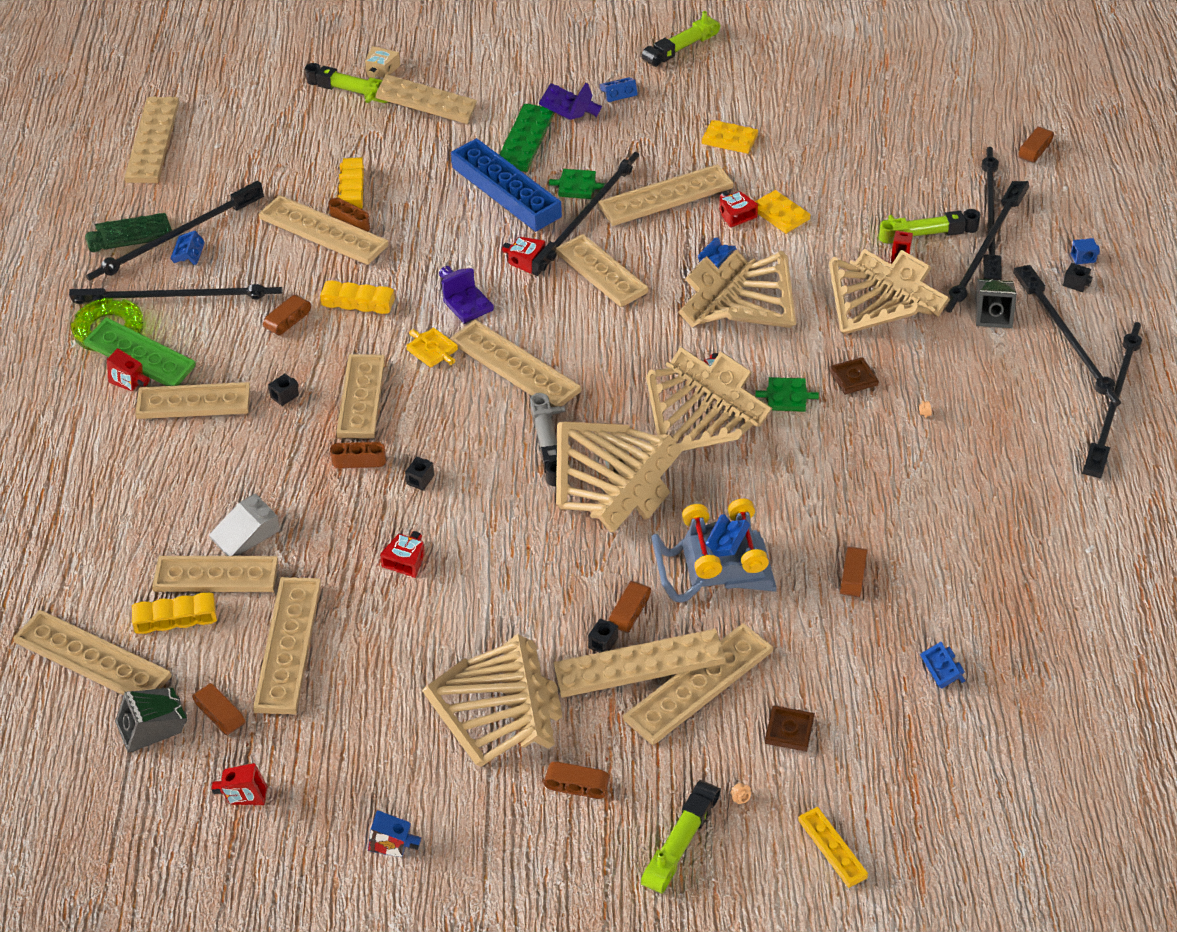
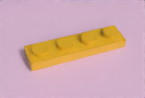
(833, 847)

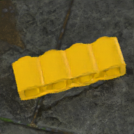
(352, 181)
(359, 297)
(172, 613)

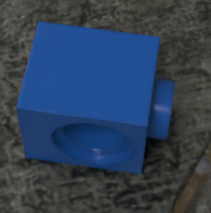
(1084, 251)

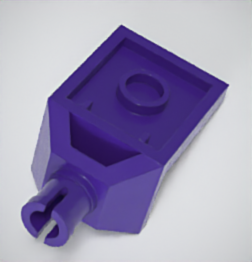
(569, 104)
(462, 295)

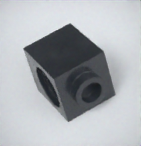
(1077, 277)
(283, 389)
(419, 473)
(603, 636)

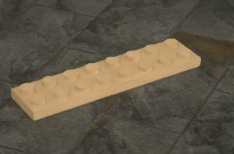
(152, 140)
(665, 194)
(323, 229)
(515, 364)
(287, 646)
(90, 655)
(639, 663)
(693, 689)

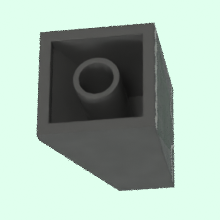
(995, 303)
(149, 717)

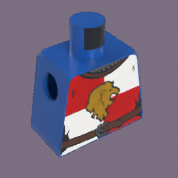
(391, 835)

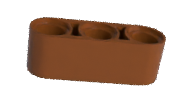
(1036, 144)
(349, 213)
(287, 315)
(358, 455)
(853, 571)
(630, 606)
(218, 709)
(576, 780)

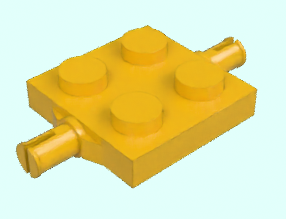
(432, 347)

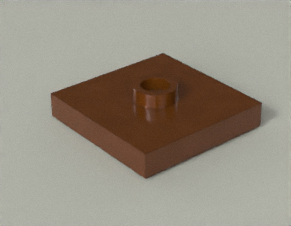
(853, 375)
(789, 728)

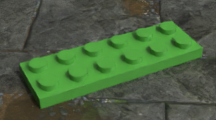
(156, 359)

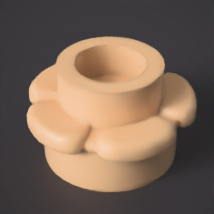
(925, 408)
(740, 793)

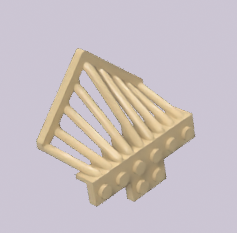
(900, 280)
(719, 290)
(722, 383)
(638, 481)
(529, 694)

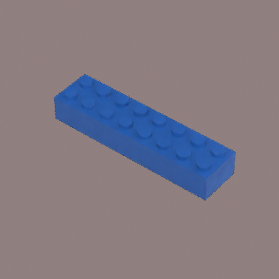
(506, 184)

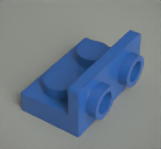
(619, 89)
(188, 247)
(716, 252)
(726, 536)
(942, 666)

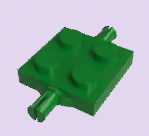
(576, 183)
(787, 394)

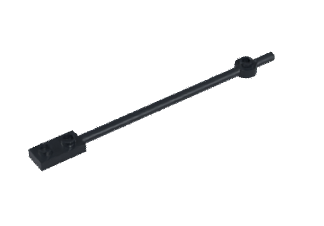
(1011, 199)
(238, 200)
(549, 252)
(991, 263)
(1033, 284)
(255, 291)
(1099, 452)

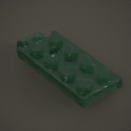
(127, 232)

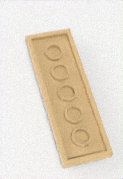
(426, 99)
(602, 270)
(361, 396)
(193, 400)
(215, 574)

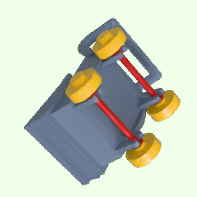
(745, 569)

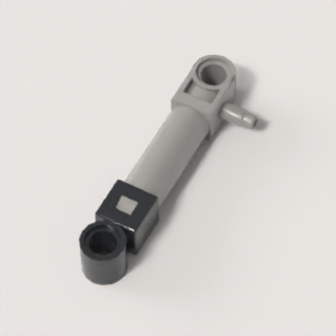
(542, 421)

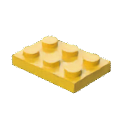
(730, 136)
(781, 211)

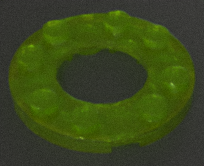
(89, 313)

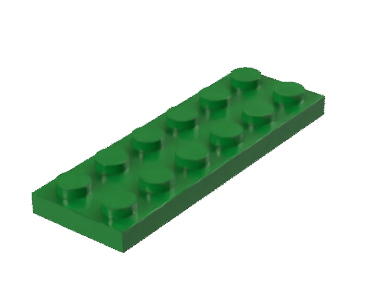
(526, 136)

